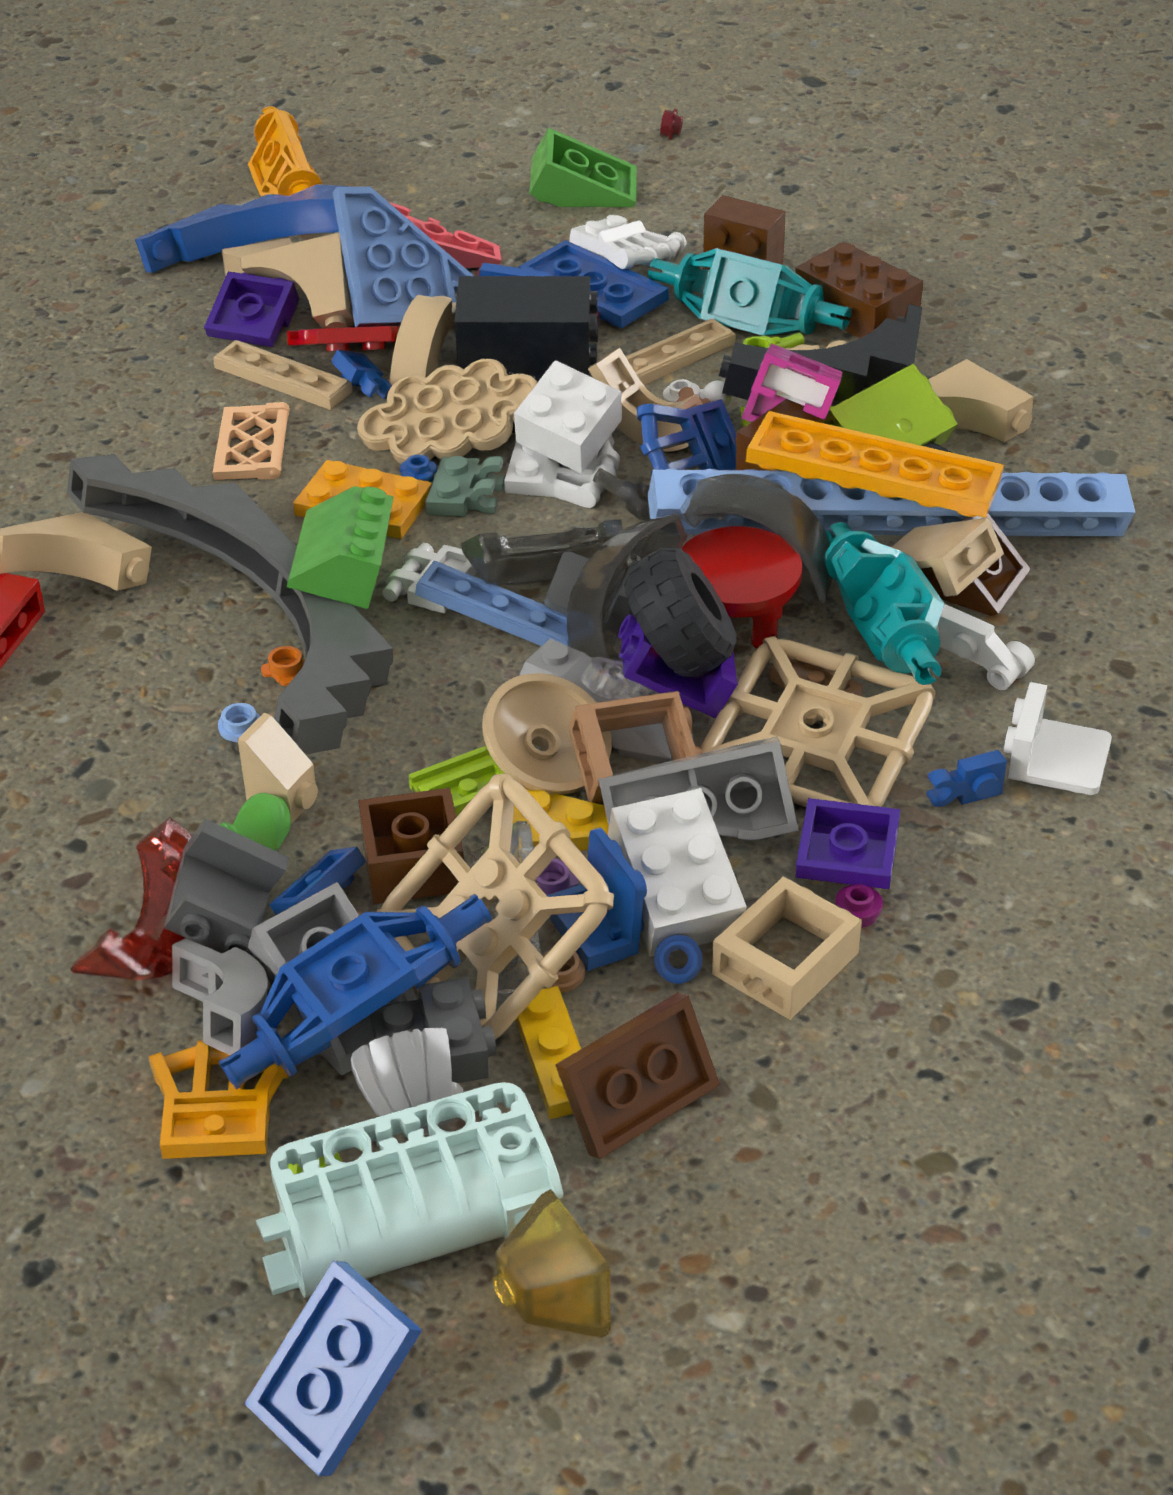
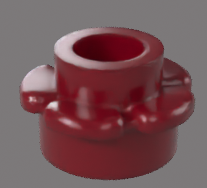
(671, 123)

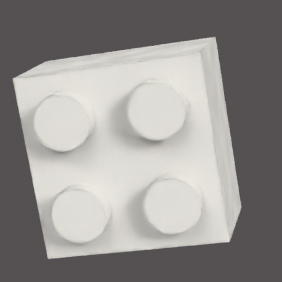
(568, 416)

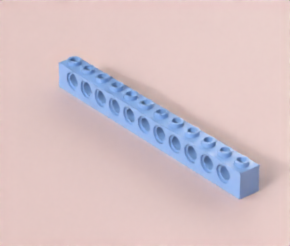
(1021, 507)

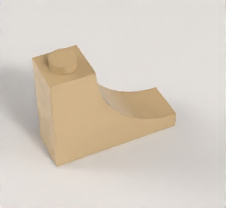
(314, 268)
(983, 401)
(76, 547)

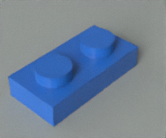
(333, 867)

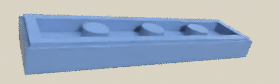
(492, 605)

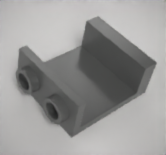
(222, 888)

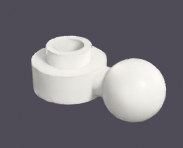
(712, 391)

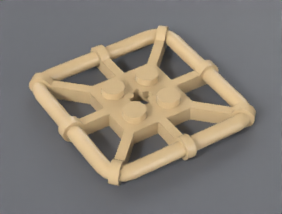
(842, 713)
(522, 902)

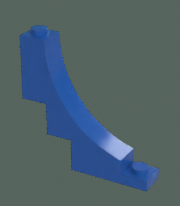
(237, 226)

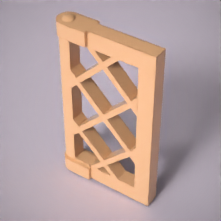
(252, 466)

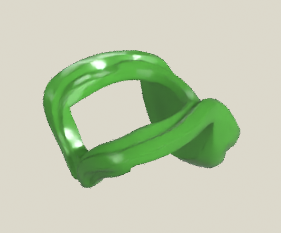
(263, 820)

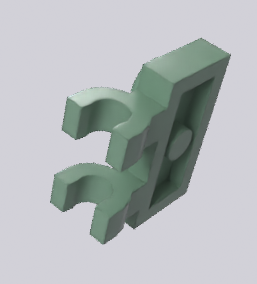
(462, 486)

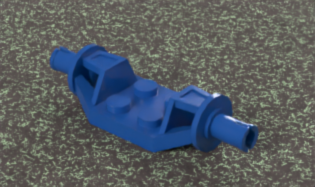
(349, 980)

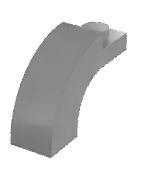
(228, 984)

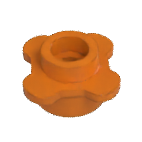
(283, 664)

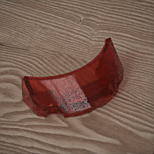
(146, 949)

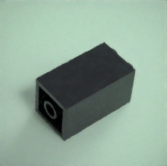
(527, 322)

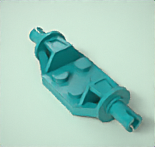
(749, 293)
(887, 601)

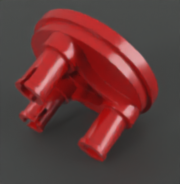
(750, 572)

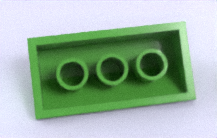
(343, 546)

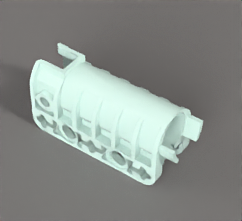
(411, 1195)

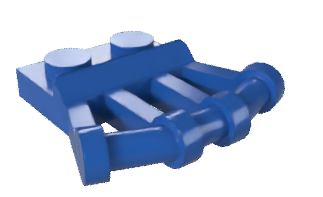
(704, 428)

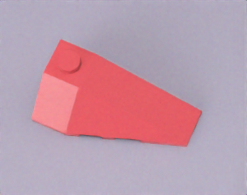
(462, 246)

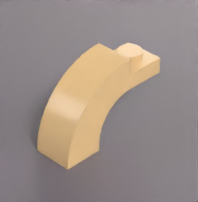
(422, 336)

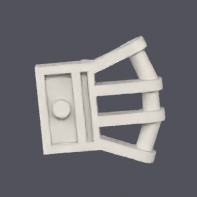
(626, 242)
(541, 476)

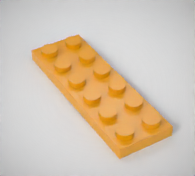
(875, 464)

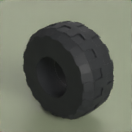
(680, 612)

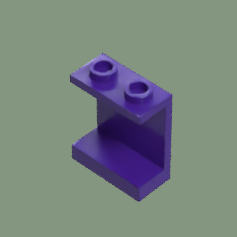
(643, 665)

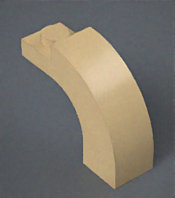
(618, 373)

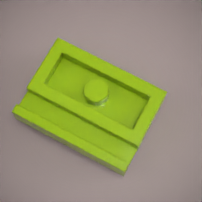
(461, 774)

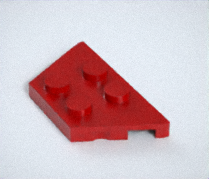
(340, 338)

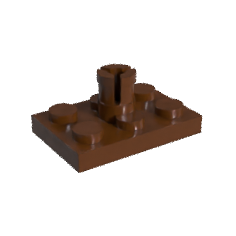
(638, 1075)

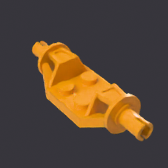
(279, 160)

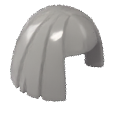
(405, 1071)

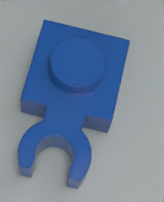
(361, 372)
(974, 780)

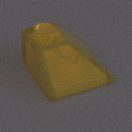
(554, 1272)

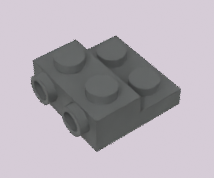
(450, 1007)

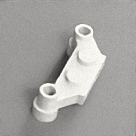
(979, 643)

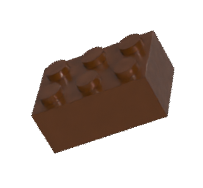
(864, 284)

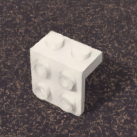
(1054, 751)

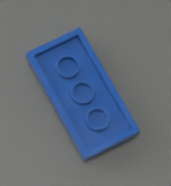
(621, 292)

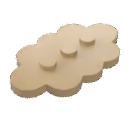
(446, 411)

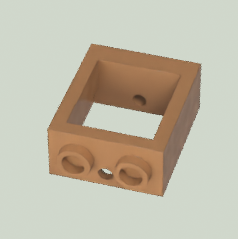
(594, 718)

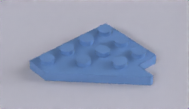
(388, 259)

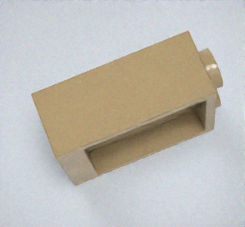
(782, 987)

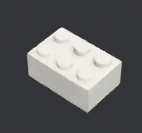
(683, 867)

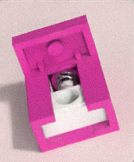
(793, 378)

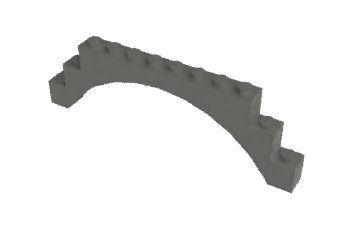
(339, 644)

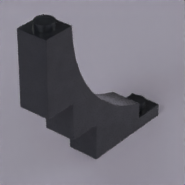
(861, 361)

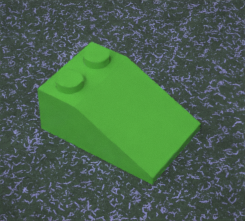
(580, 175)

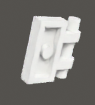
(415, 565)

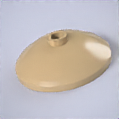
(531, 713)

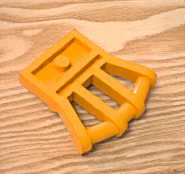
(211, 1121)

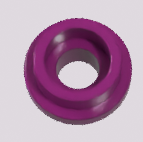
(861, 902)

